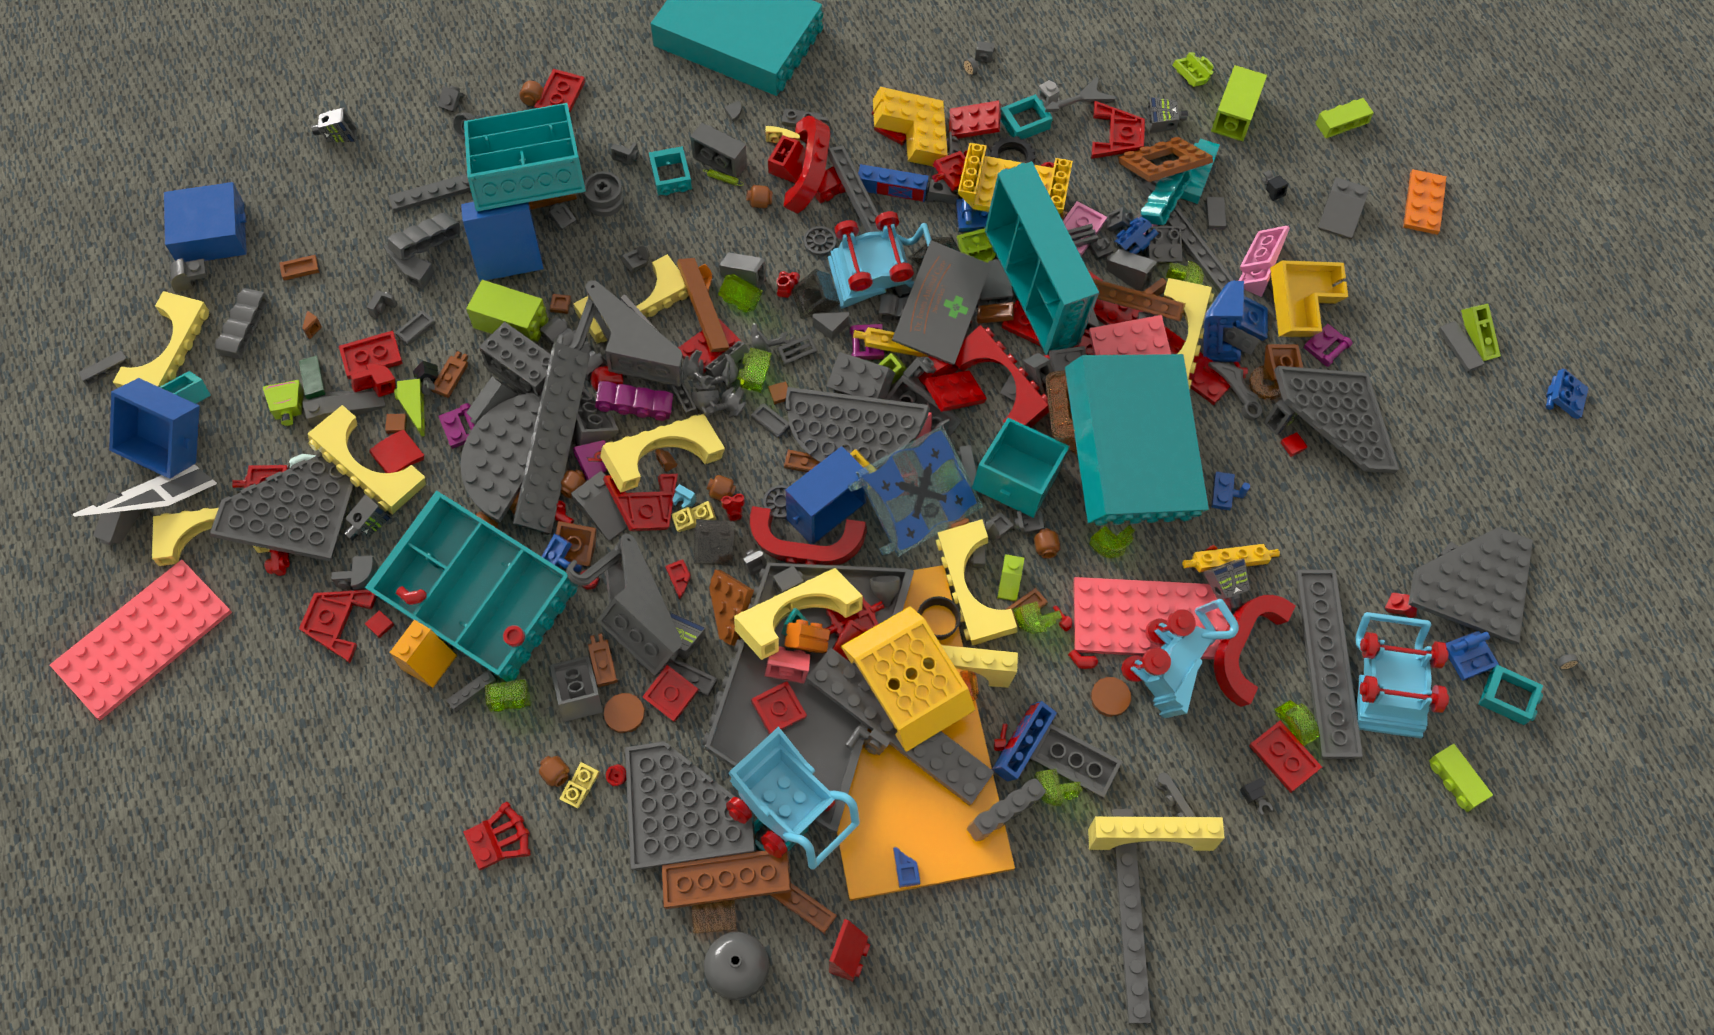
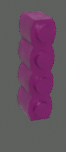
(633, 400)

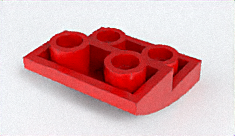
(396, 452)

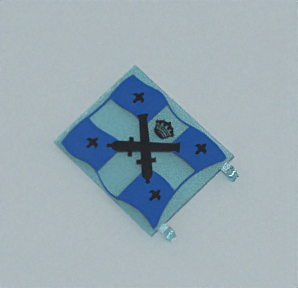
(918, 490)

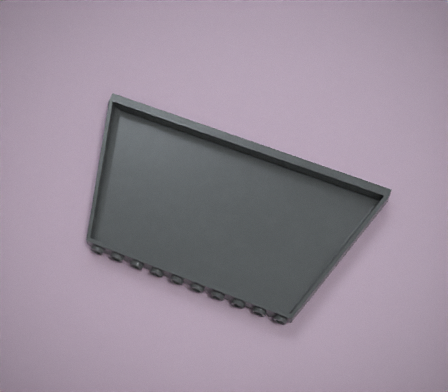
(827, 726)

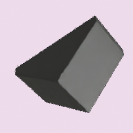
(831, 323)

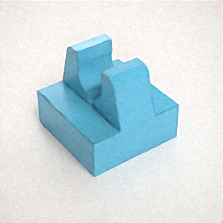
(685, 495)

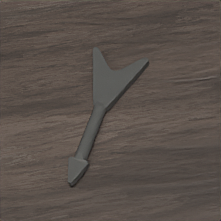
(1088, 94)

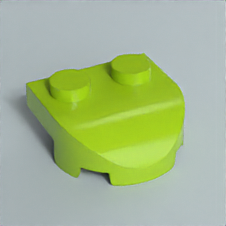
(1194, 69)
(976, 245)

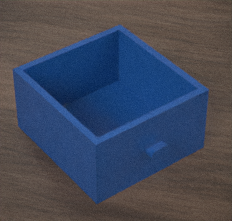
(205, 222)
(502, 240)
(154, 427)
(822, 496)

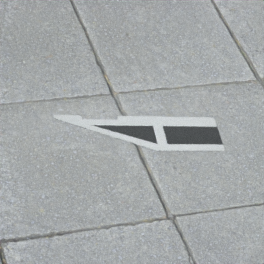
(156, 493)

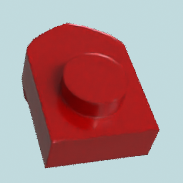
(1399, 605)

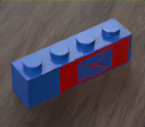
(894, 182)
(1024, 741)

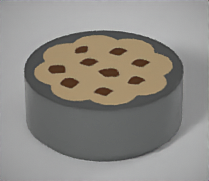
(970, 66)
(1567, 661)

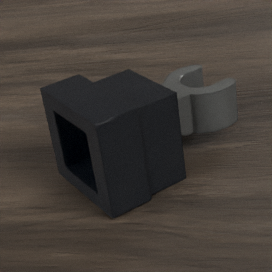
(1276, 186)
(427, 373)
(1255, 792)

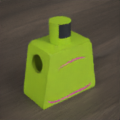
(285, 400)

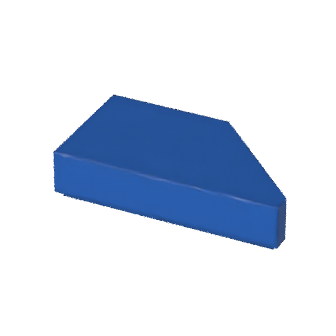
(906, 869)

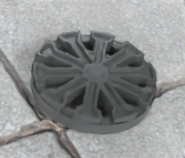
(820, 240)
(778, 501)

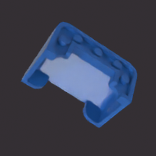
(1221, 315)

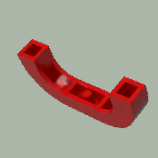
(817, 137)
(803, 553)
(1227, 656)

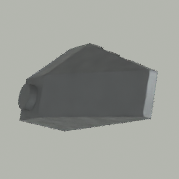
(913, 391)
(357, 403)
(592, 423)

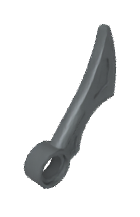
(1234, 377)

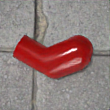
(561, 513)
(411, 597)
(1083, 662)

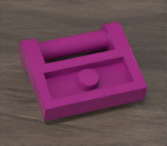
(1322, 341)
(869, 353)
(453, 427)

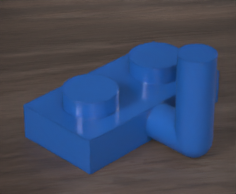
(1224, 492)
(557, 551)

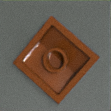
(1281, 355)
(582, 540)

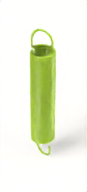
(723, 177)

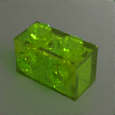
(740, 293)
(755, 369)
(507, 695)

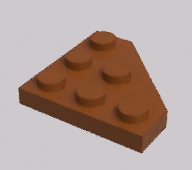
(728, 600)

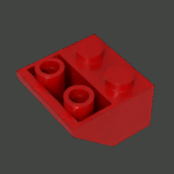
(787, 159)

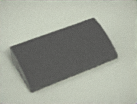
(1076, 760)

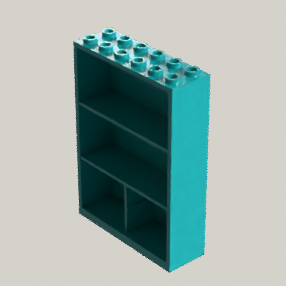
(741, 38)
(522, 157)
(1040, 258)
(1136, 438)
(473, 585)

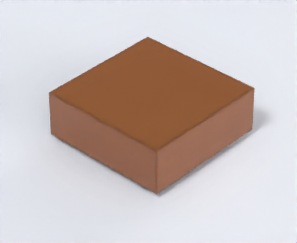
(560, 303)
(778, 392)
(395, 423)

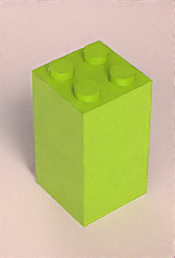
(1238, 103)
(498, 304)

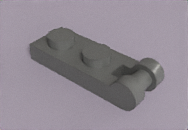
(1173, 796)

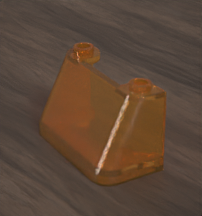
(1060, 409)

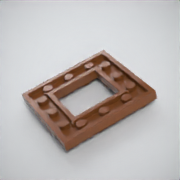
(1189, 158)

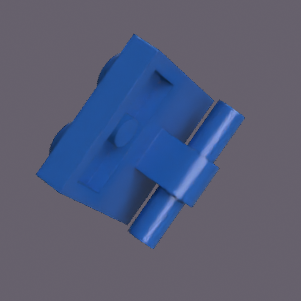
(969, 218)
(1135, 235)
(1567, 394)
(1471, 655)

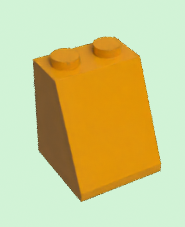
(422, 654)

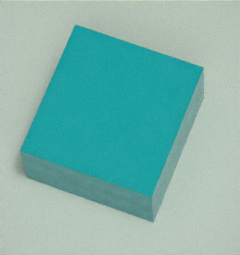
(1020, 467)

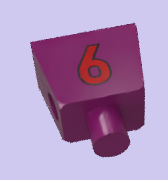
(589, 458)

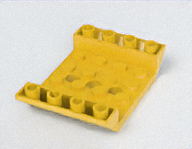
(981, 174)
(919, 705)

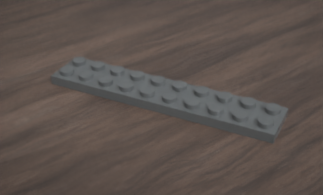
(551, 439)
(1328, 665)
(936, 756)

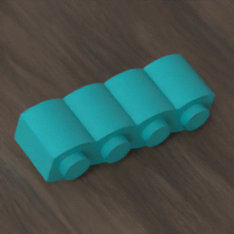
(1200, 174)
(1165, 197)

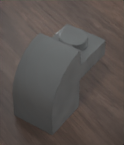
(184, 273)
(362, 572)

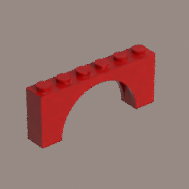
(982, 347)

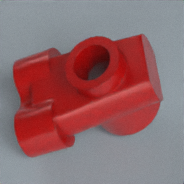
(786, 283)
(733, 506)
(277, 563)

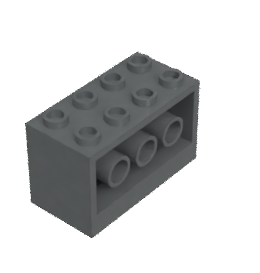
(516, 360)

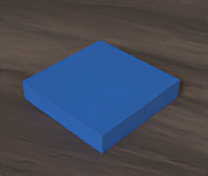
(1254, 319)

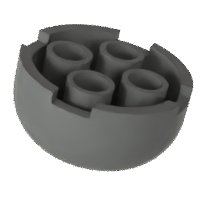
(737, 980)

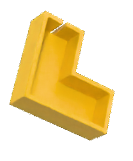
(918, 118)
(1300, 289)

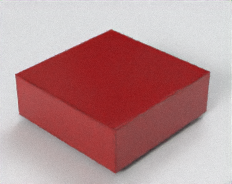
(1293, 444)
(379, 624)

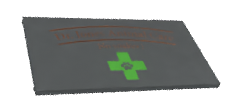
(941, 303)

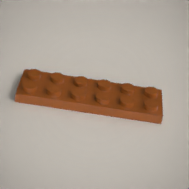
(725, 879)

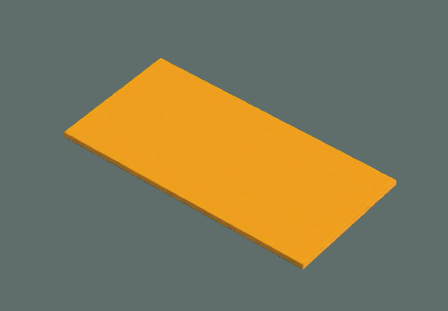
(909, 807)

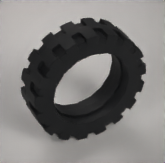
(1016, 144)

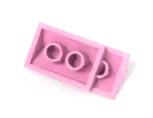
(1260, 257)

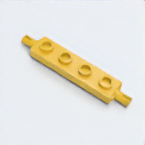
(883, 340)
(1251, 554)

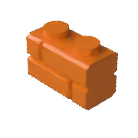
(807, 637)

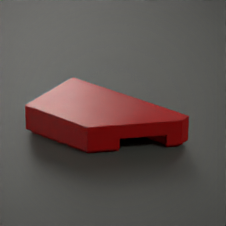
(679, 576)

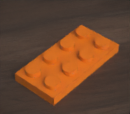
(1425, 202)

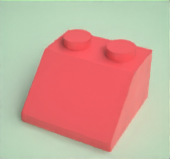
(788, 665)

